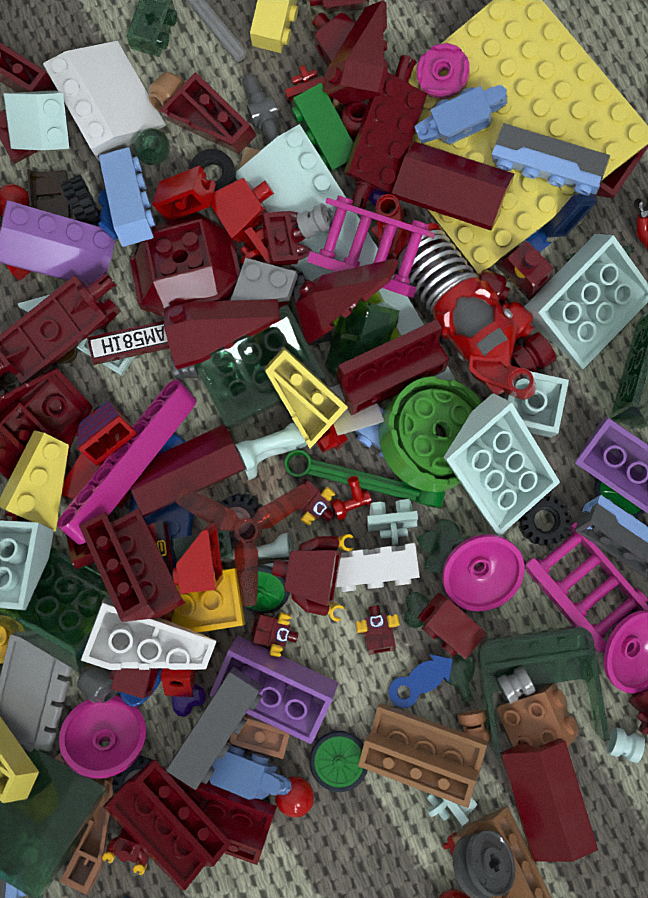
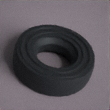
(218, 158)

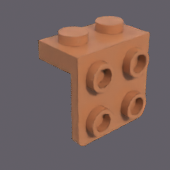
(539, 718)

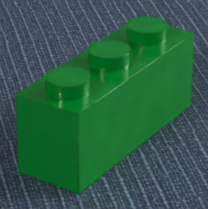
(323, 127)

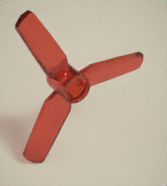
(246, 552)

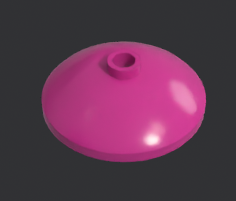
(489, 583)
(628, 654)
(99, 722)

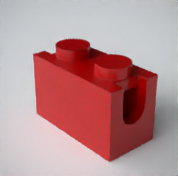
(183, 194)

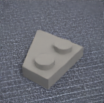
(264, 281)

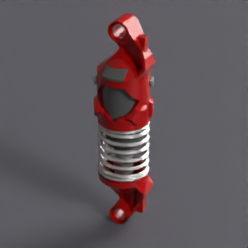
(461, 304)

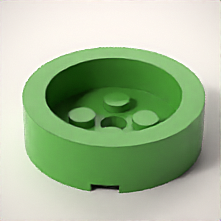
(409, 431)

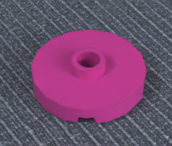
(440, 58)

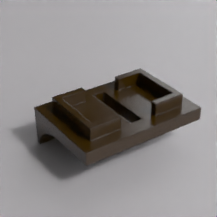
(48, 184)

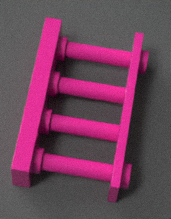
(326, 256)
(576, 612)

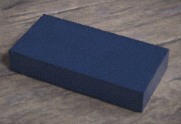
(570, 215)

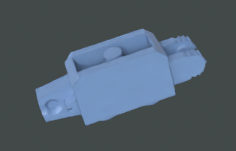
(462, 115)
(248, 775)

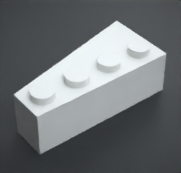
(377, 566)

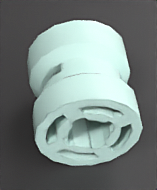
(627, 745)

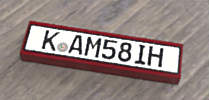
(128, 343)

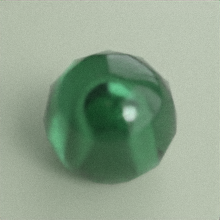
(151, 146)

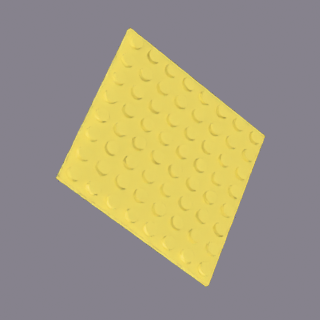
(549, 91)

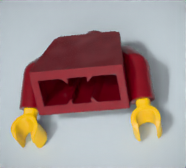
(313, 574)

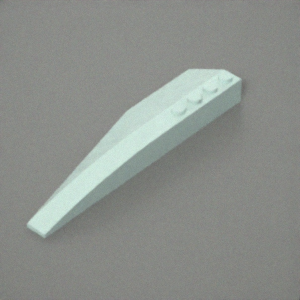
(301, 183)

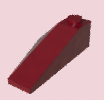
(359, 65)
(337, 294)
(206, 326)

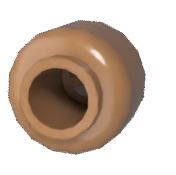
(163, 89)

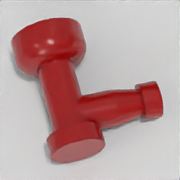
(359, 499)

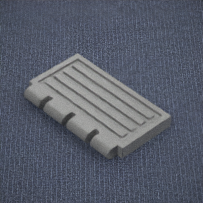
(28, 694)

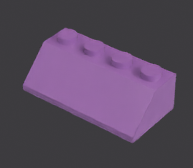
(53, 244)
(617, 461)
(292, 694)

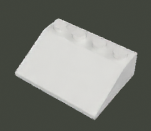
(103, 96)

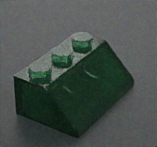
(361, 331)

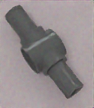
(261, 108)

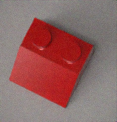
(201, 564)

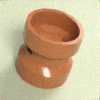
(473, 723)

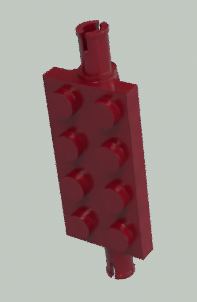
(385, 134)
(53, 327)

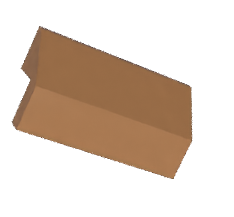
(423, 754)
(527, 880)

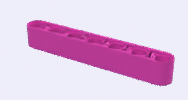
(129, 461)

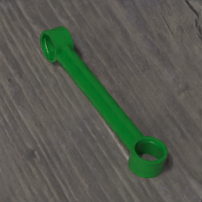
(367, 481)

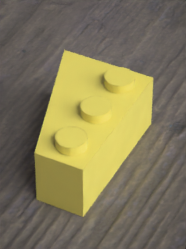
(272, 24)
(306, 397)
(37, 481)
(16, 768)

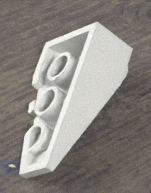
(144, 643)

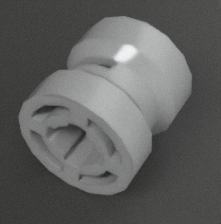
(316, 220)
(516, 684)

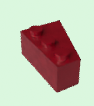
(208, 115)

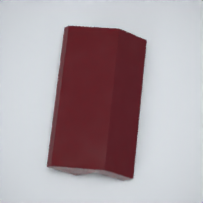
(452, 185)
(392, 367)
(190, 465)
(131, 566)
(549, 802)
(238, 818)
(167, 824)

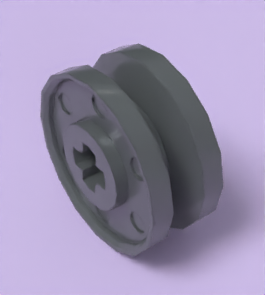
(484, 865)

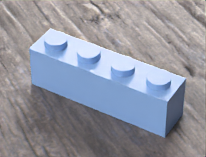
(125, 196)

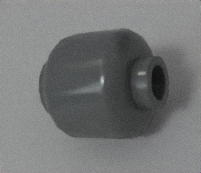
(96, 683)

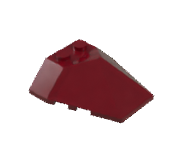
(42, 405)

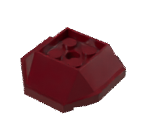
(184, 264)

